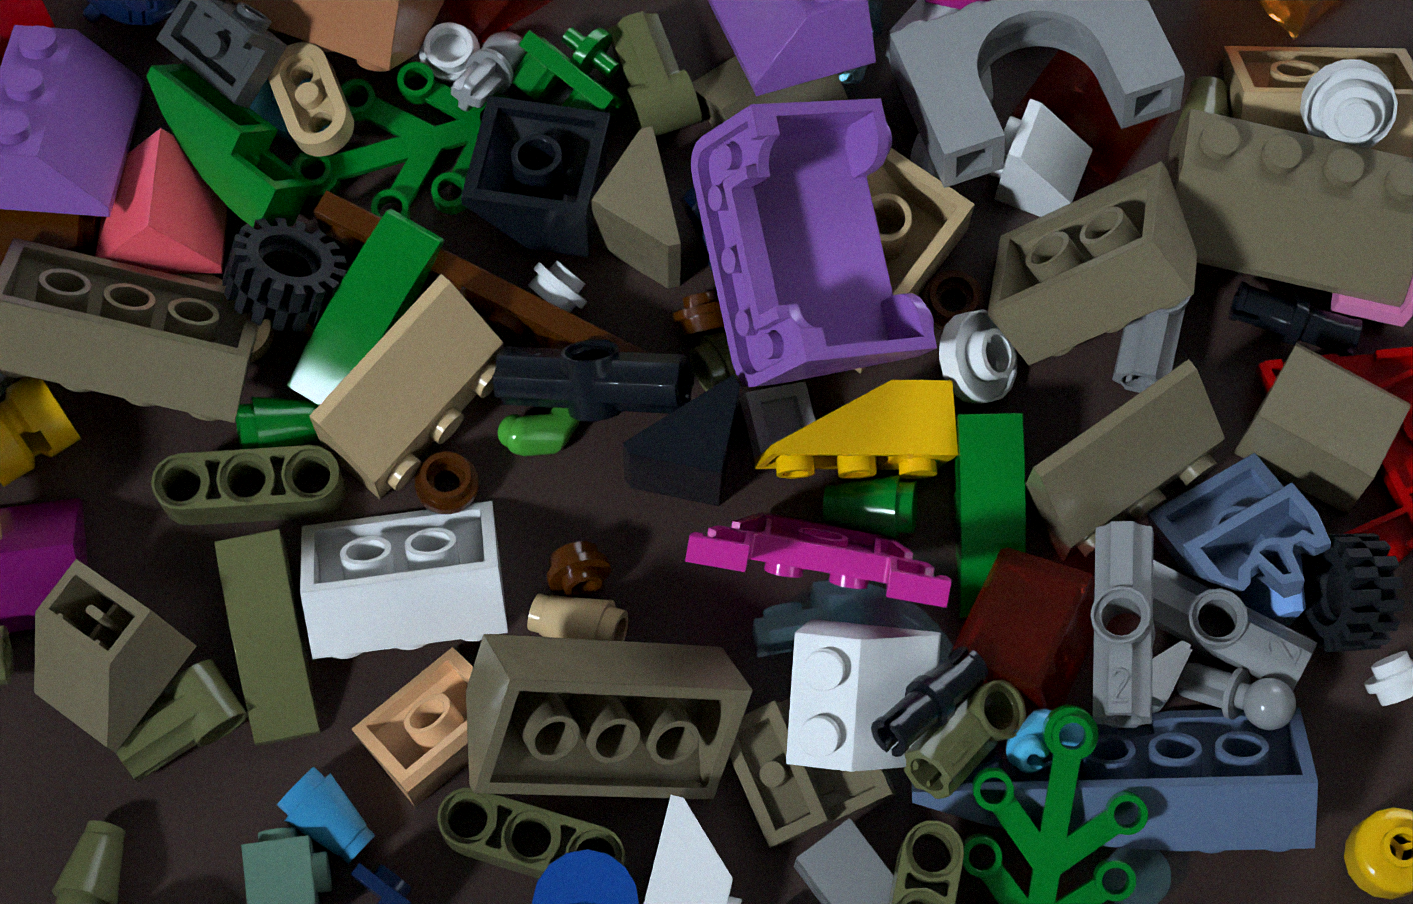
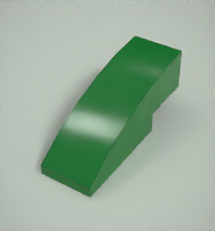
(228, 146)
(367, 303)
(987, 497)

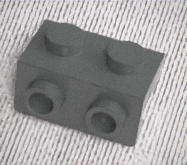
(224, 45)

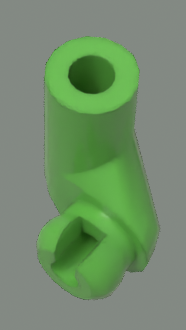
(537, 433)

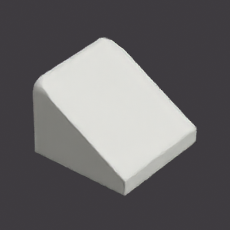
(1166, 671)

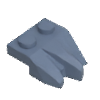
(1241, 529)

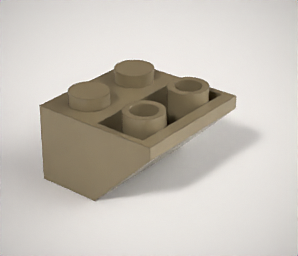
(102, 655)

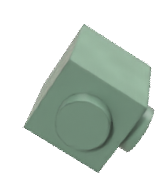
(285, 869)

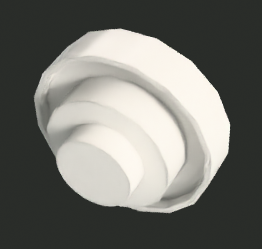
(1349, 103)
(977, 358)

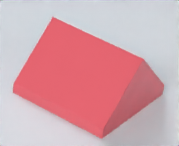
(164, 213)

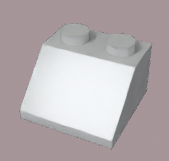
(846, 681)

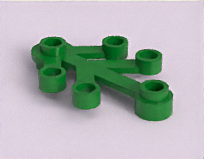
(416, 144)
(1050, 848)

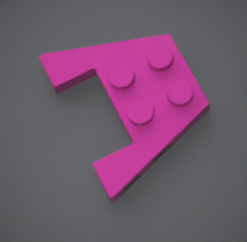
(799, 544)

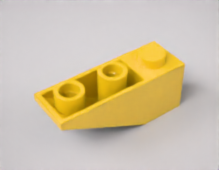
(890, 428)

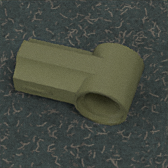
(656, 88)
(193, 711)
(951, 752)

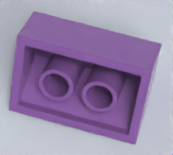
(795, 39)
(63, 122)

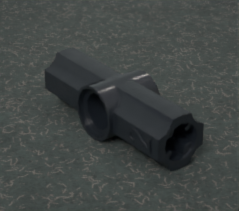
(593, 379)

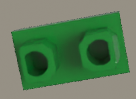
(547, 64)

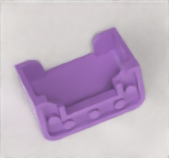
(801, 242)

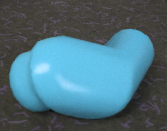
(1028, 746)

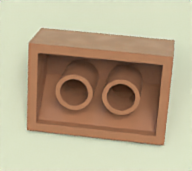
(371, 31)

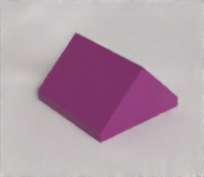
(35, 554)

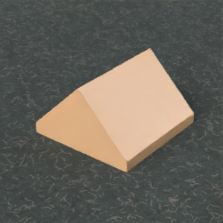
(422, 728)

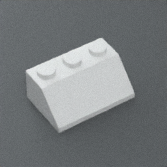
(401, 581)

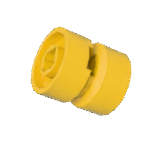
(31, 425)

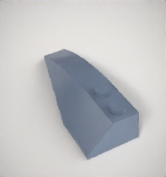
(1201, 776)

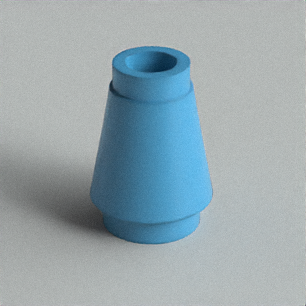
(326, 815)

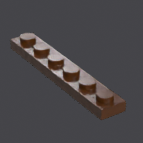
(508, 307)

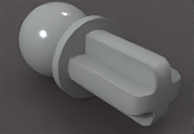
(488, 70)
(1265, 702)

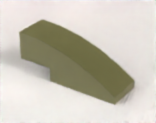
(267, 637)

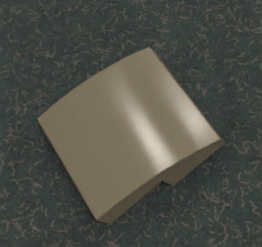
(796, 798)

